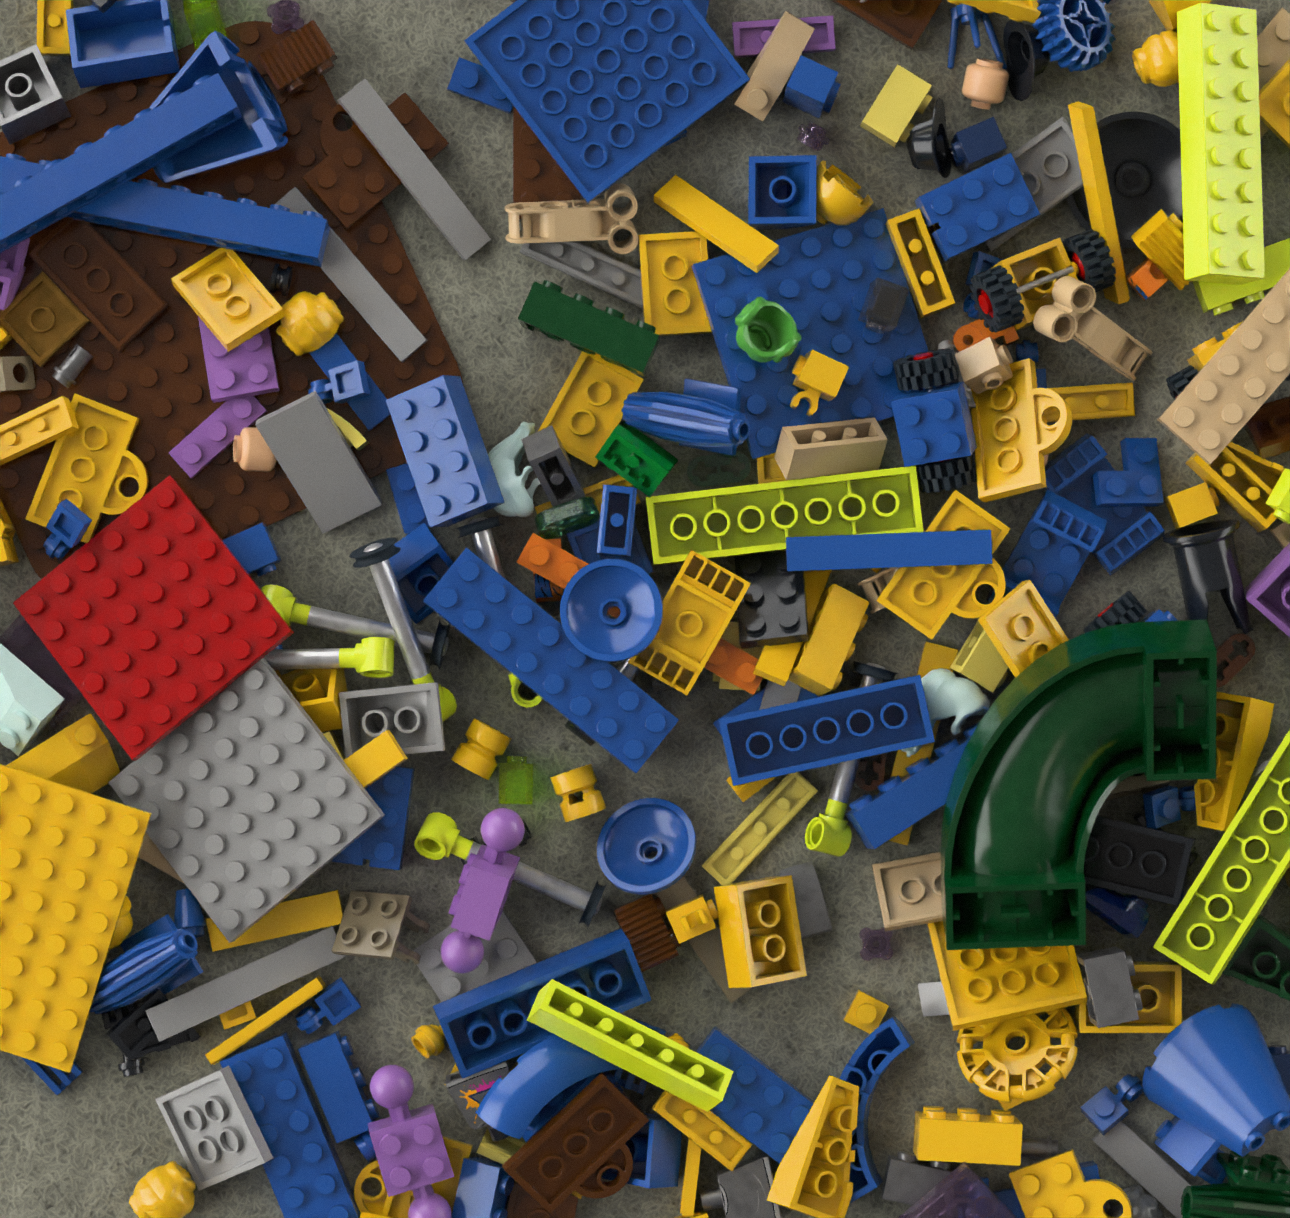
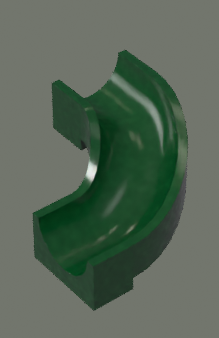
(1047, 762)

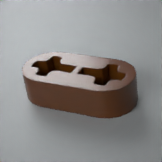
(1238, 662)

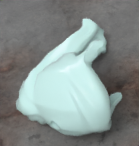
(505, 461)
(950, 697)

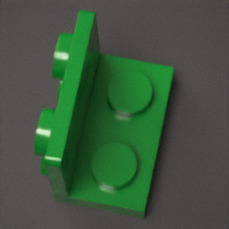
(636, 458)

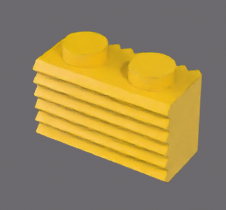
(1163, 244)

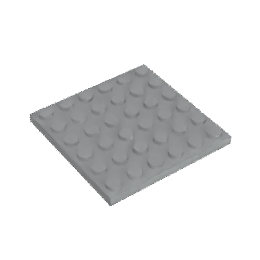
(247, 800)

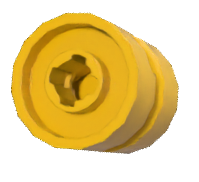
(481, 749)
(573, 781)

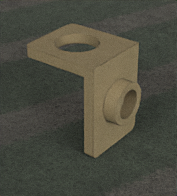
(7, 379)

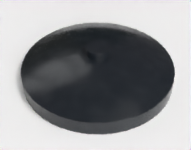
(1141, 171)

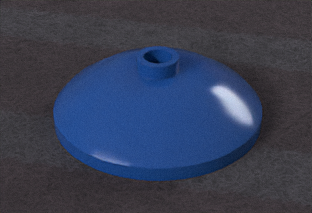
(596, 591)
(635, 833)

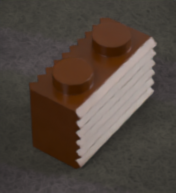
(298, 58)
(646, 931)

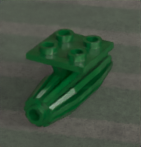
(1254, 1190)

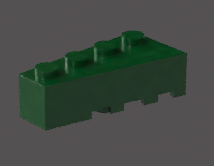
(589, 327)
(1263, 958)

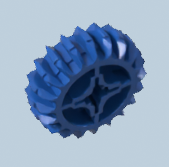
(1075, 32)

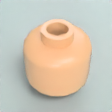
(985, 83)
(253, 451)

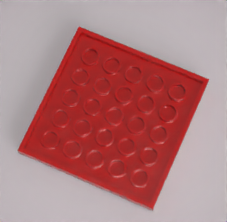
(153, 618)

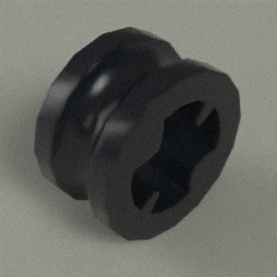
(281, 279)

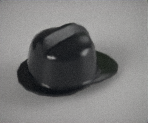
(1023, 58)
(929, 143)

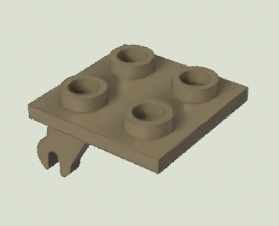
(374, 925)

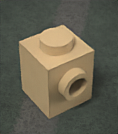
(985, 365)

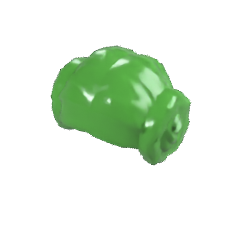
(766, 331)

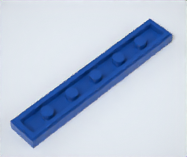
(889, 550)

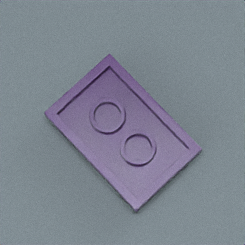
(242, 371)

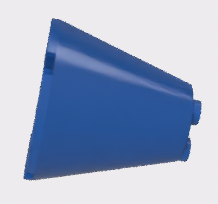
(250, 136)
(1220, 1078)

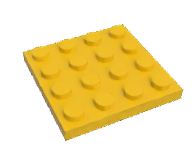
(1005, 982)

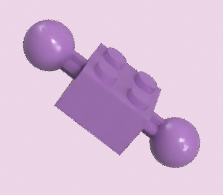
(483, 890)
(409, 1144)

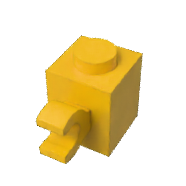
(819, 377)
(692, 918)

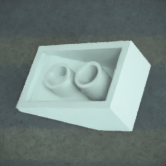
(25, 703)

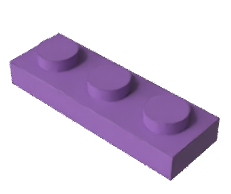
(751, 36)
(216, 433)

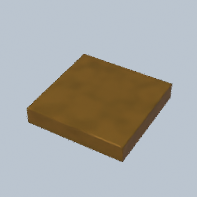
(42, 319)

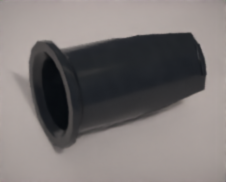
(1210, 563)

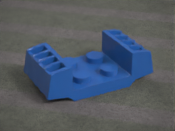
(1127, 528)
(1052, 549)

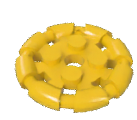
(1020, 1063)

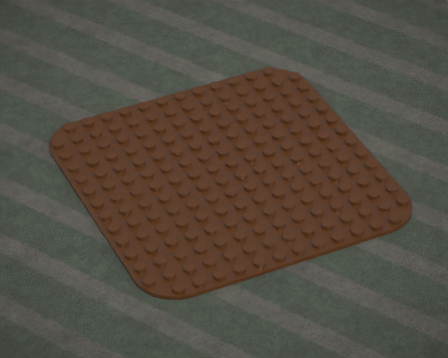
(164, 368)

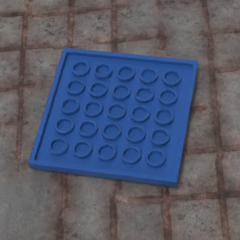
(606, 78)
(822, 285)

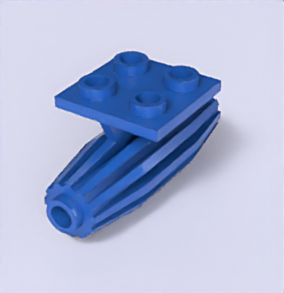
(700, 418)
(152, 959)

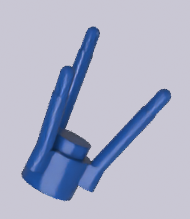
(972, 16)

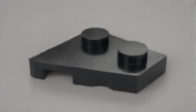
(136, 1035)

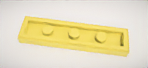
(759, 828)

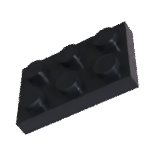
(774, 603)

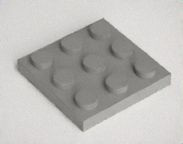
(502, 956)
(214, 1128)

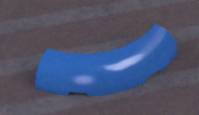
(865, 1071)
(535, 1081)

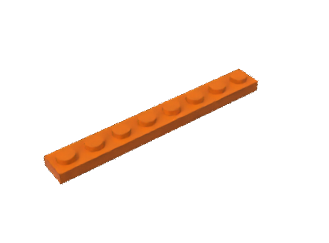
(560, 566)

